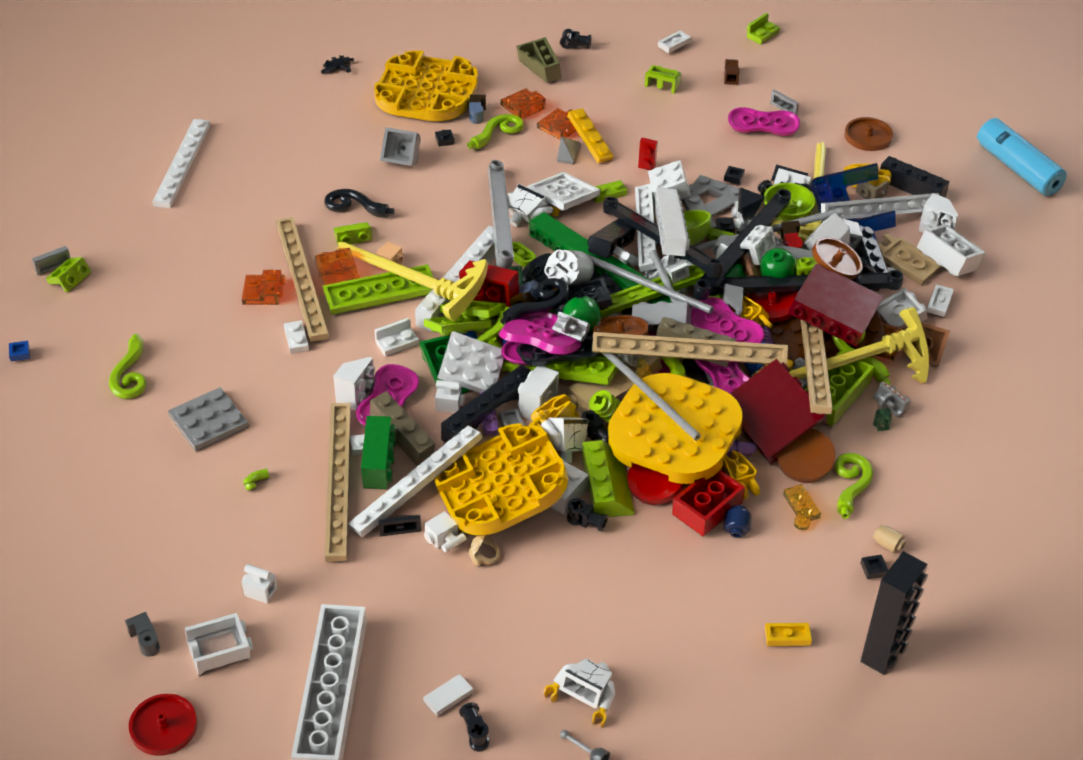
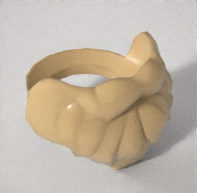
(477, 557)

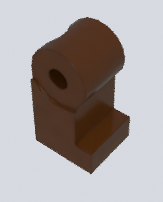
(731, 70)

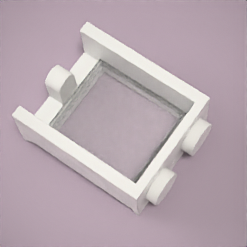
(218, 642)

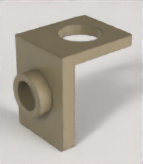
(871, 192)

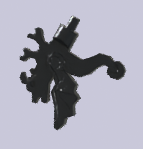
(331, 66)

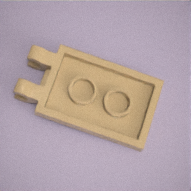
(907, 259)

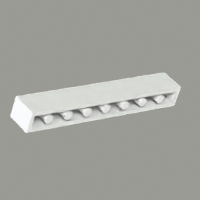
(671, 222)
(481, 249)

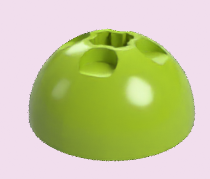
(801, 201)
(698, 225)

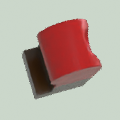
(789, 234)

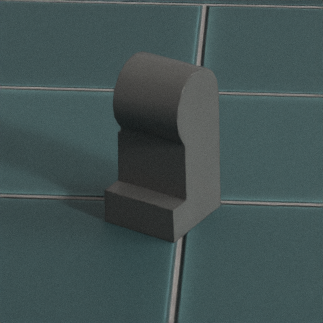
(147, 637)

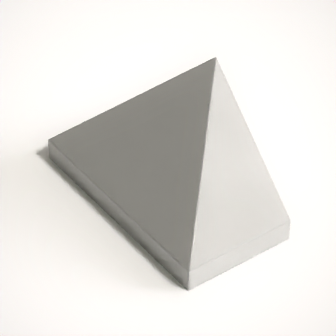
(783, 102)
(568, 150)

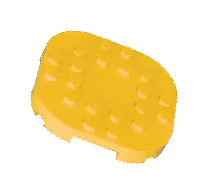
(426, 86)
(649, 437)
(503, 480)

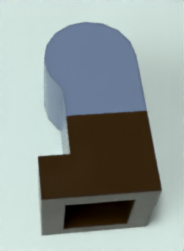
(476, 106)
(526, 293)

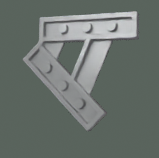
(725, 195)

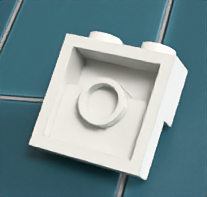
(893, 305)

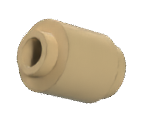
(889, 538)

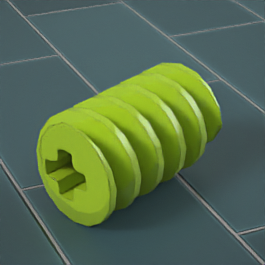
(604, 404)

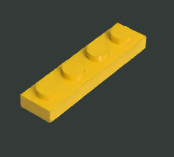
(590, 135)

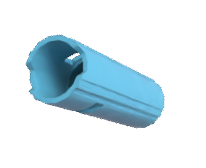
(1022, 157)

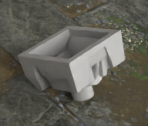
(400, 146)

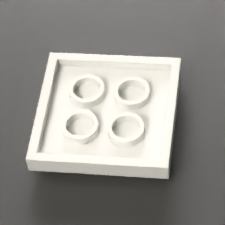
(565, 190)
(471, 363)

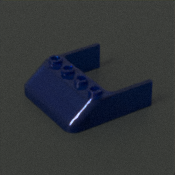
(833, 189)

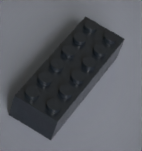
(894, 612)

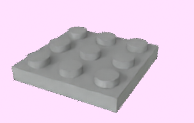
(208, 419)

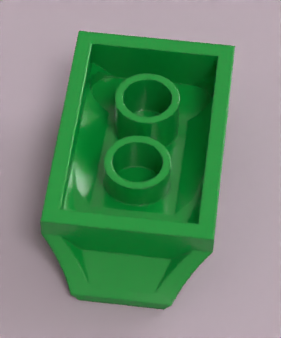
(433, 354)

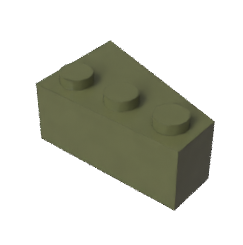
(540, 59)

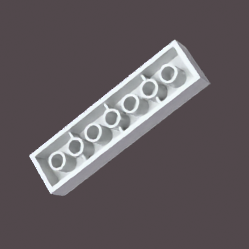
(330, 684)

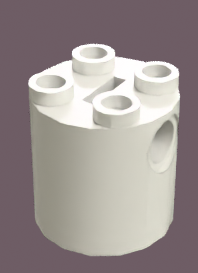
(570, 266)

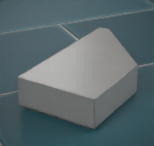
(733, 296)

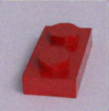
(647, 154)

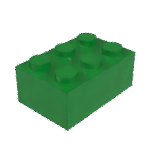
(378, 452)

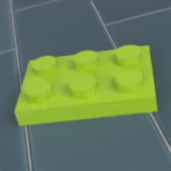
(481, 309)
(461, 325)

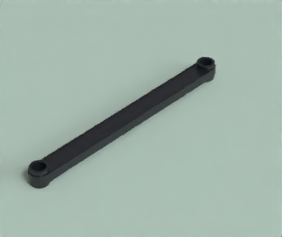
(734, 253)
(712, 266)
(887, 280)

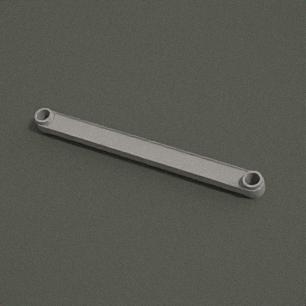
(500, 215)

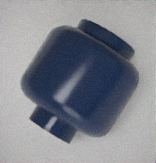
(737, 521)

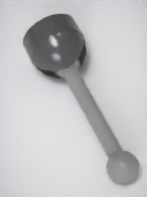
(595, 754)

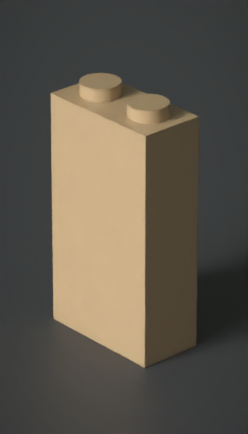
(583, 391)

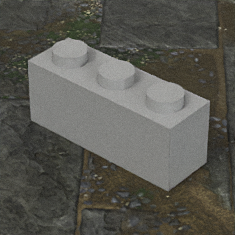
(654, 313)

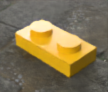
(788, 634)

